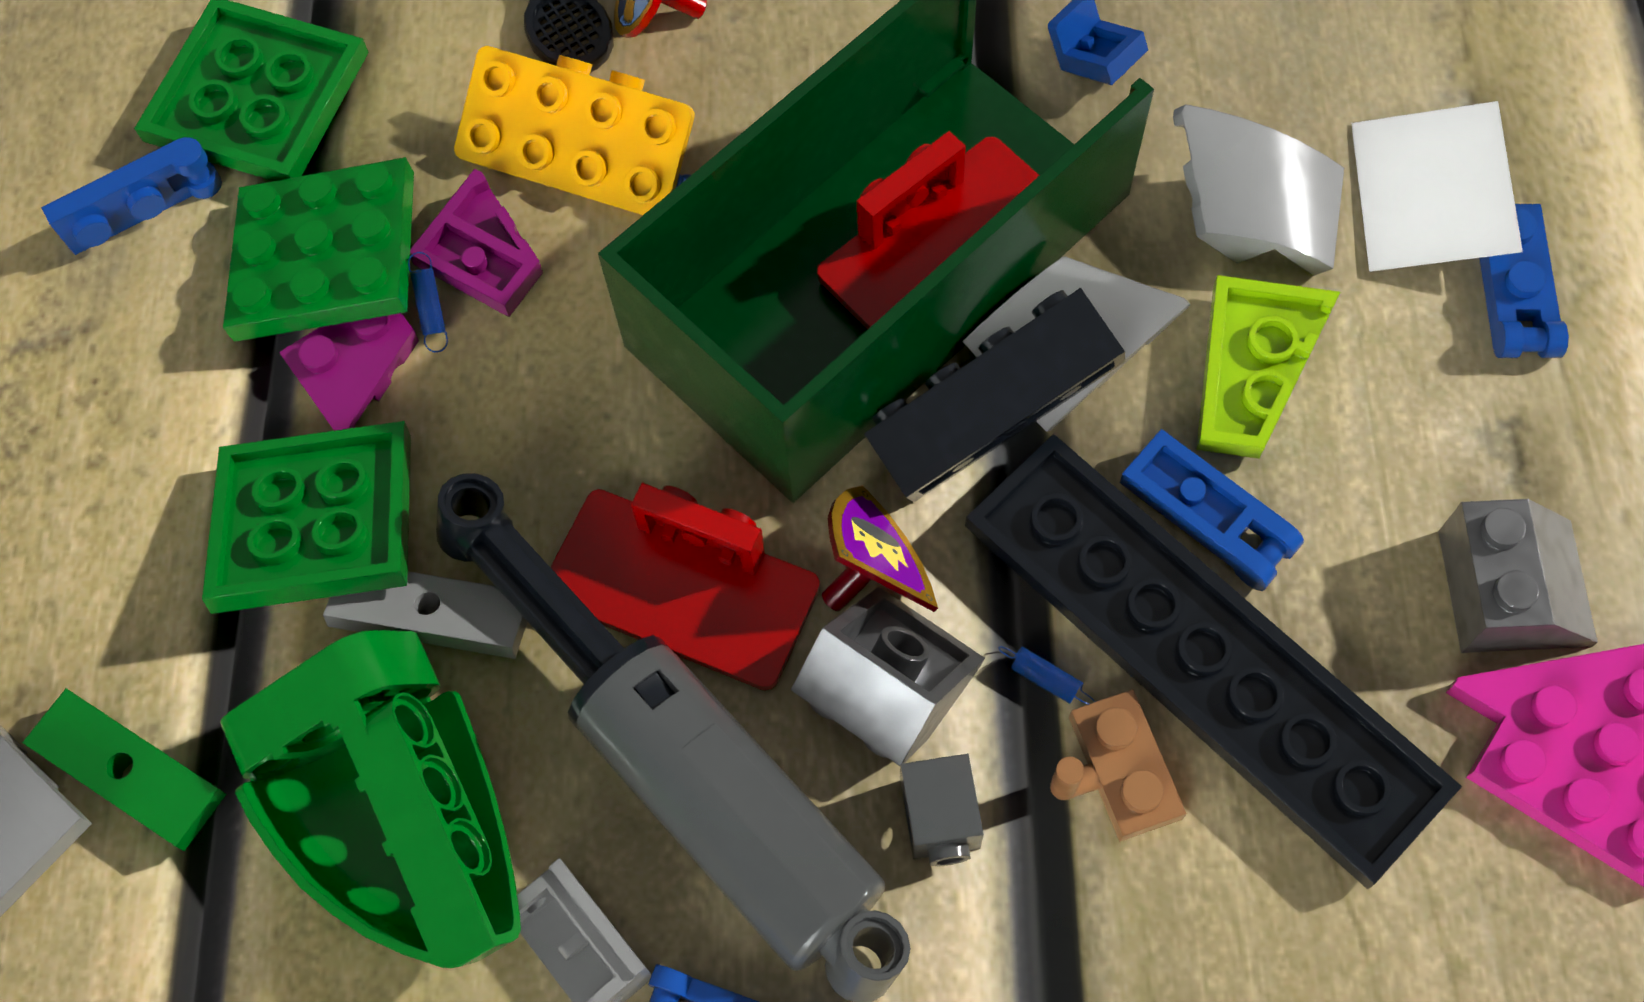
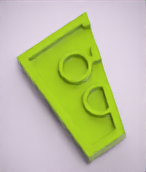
(1254, 359)

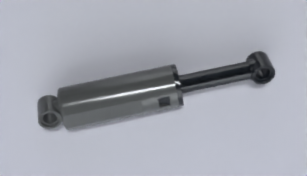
(693, 764)

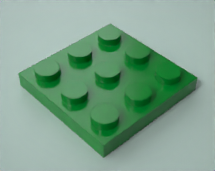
(254, 89)
(320, 250)
(309, 517)

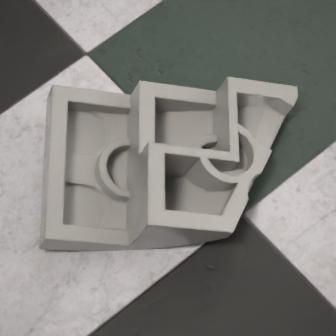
(1260, 190)
(1128, 308)
(34, 821)

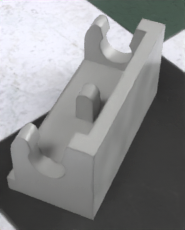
(578, 939)

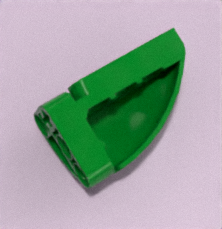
(379, 799)

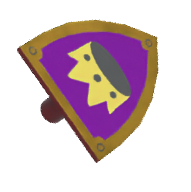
(872, 549)

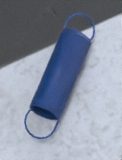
(427, 301)
(1046, 675)

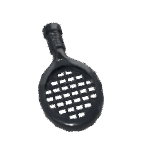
(602, 45)

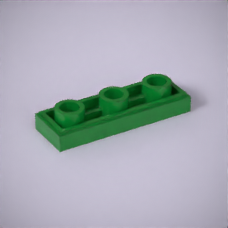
(98, 751)

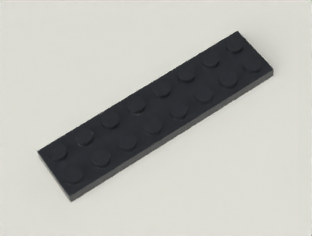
(1214, 661)

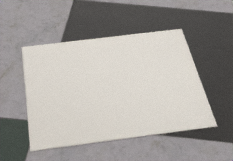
(1435, 187)

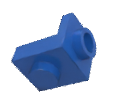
(1092, 45)

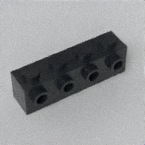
(995, 394)

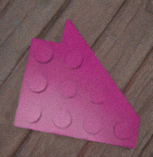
(1569, 748)

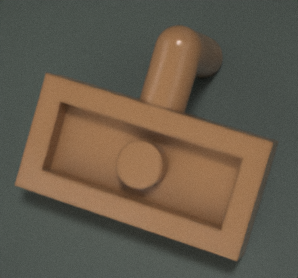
(1121, 765)

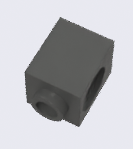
(941, 809)

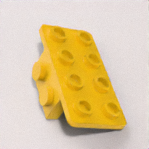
(573, 129)

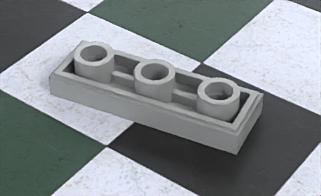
(464, 614)

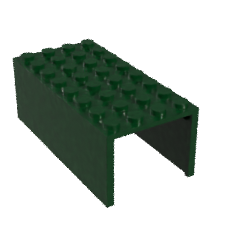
(723, 270)

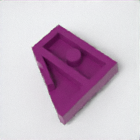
(479, 248)
(350, 364)

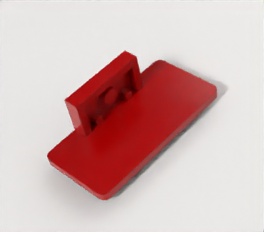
(920, 220)
(689, 579)

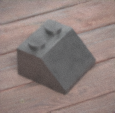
(1515, 578)
(886, 674)

